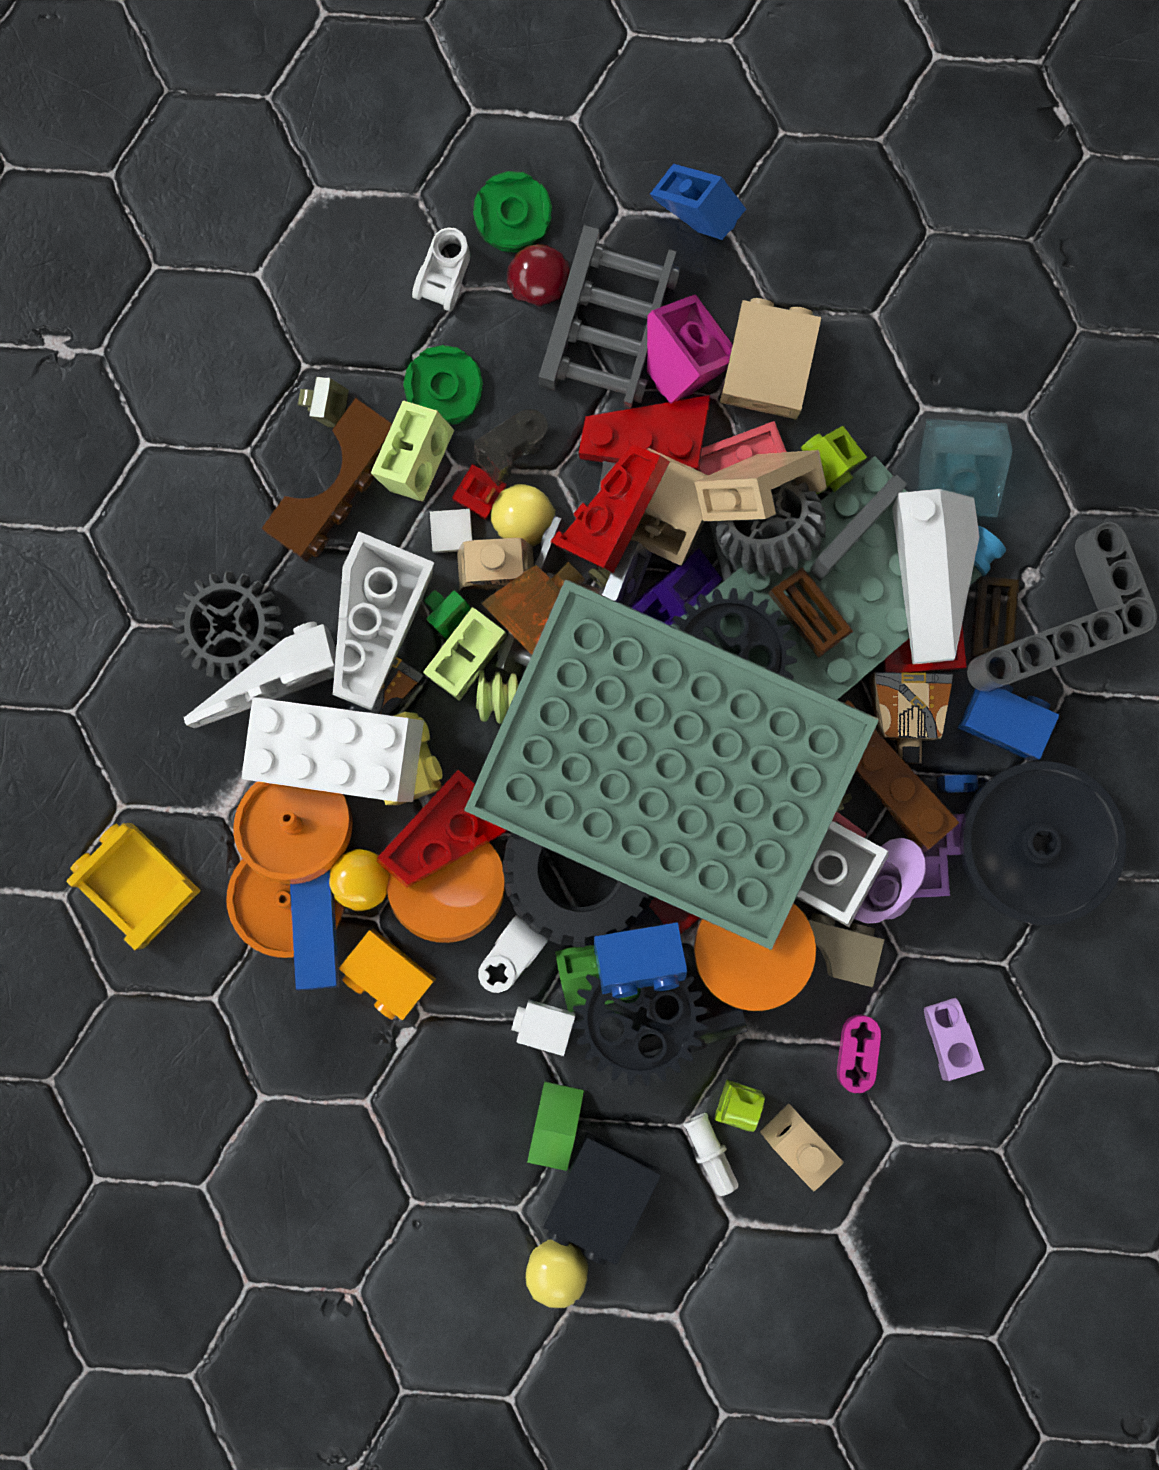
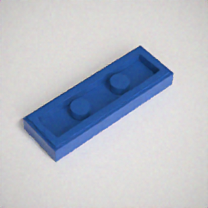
(314, 934)

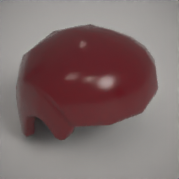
(538, 275)

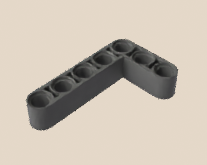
(1078, 635)

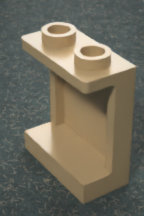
(770, 358)
(745, 487)

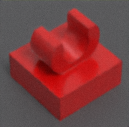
(478, 492)

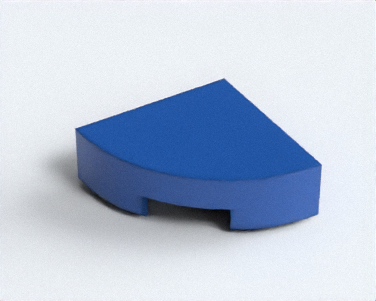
(957, 783)

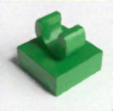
(446, 612)

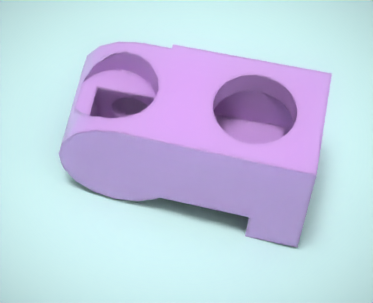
(952, 1040)

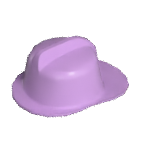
(895, 883)

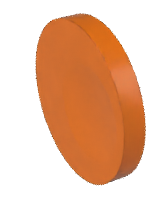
(291, 831)
(453, 900)
(263, 912)
(751, 974)

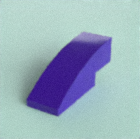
(679, 587)

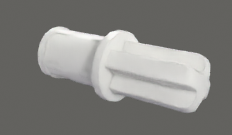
(711, 1154)

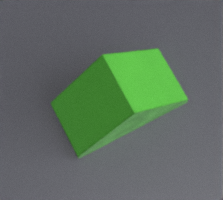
(555, 1126)

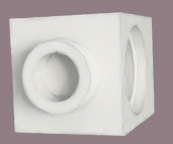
(543, 1027)

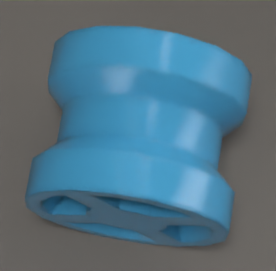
(988, 549)

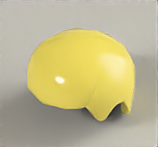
(522, 513)
(556, 1274)

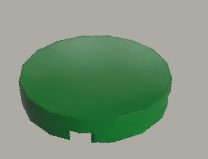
(512, 211)
(444, 381)

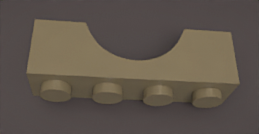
(847, 953)

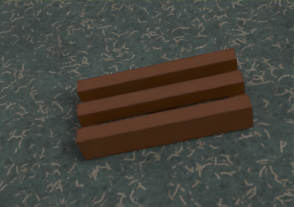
(797, 620)

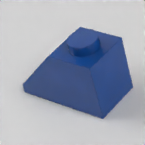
(699, 200)

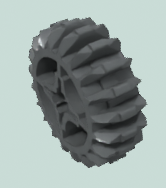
(777, 539)
(239, 610)

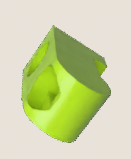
(740, 1106)

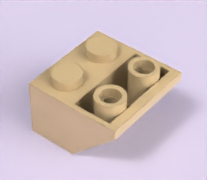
(673, 514)

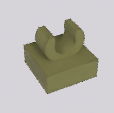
(325, 402)

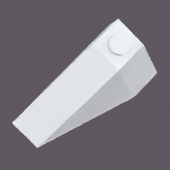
(936, 558)
(376, 608)
(284, 669)

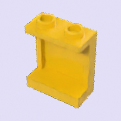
(133, 883)

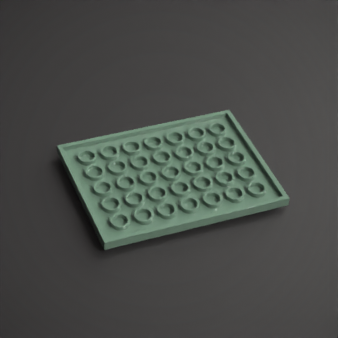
(670, 764)

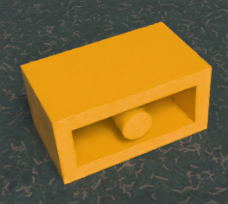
(385, 975)

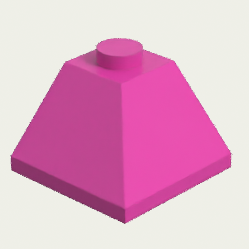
(684, 348)

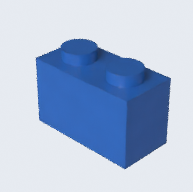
(1010, 721)
(640, 960)

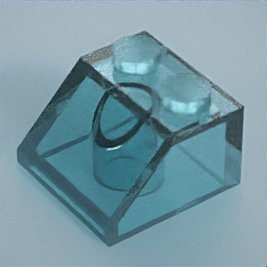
(966, 460)

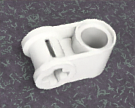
(441, 276)
(516, 950)

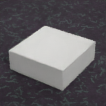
(450, 529)

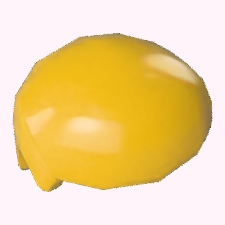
(358, 880)

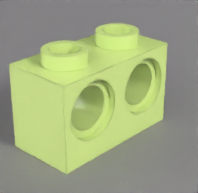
(412, 451)
(465, 654)

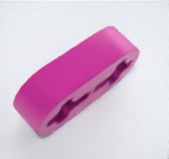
(868, 1055)

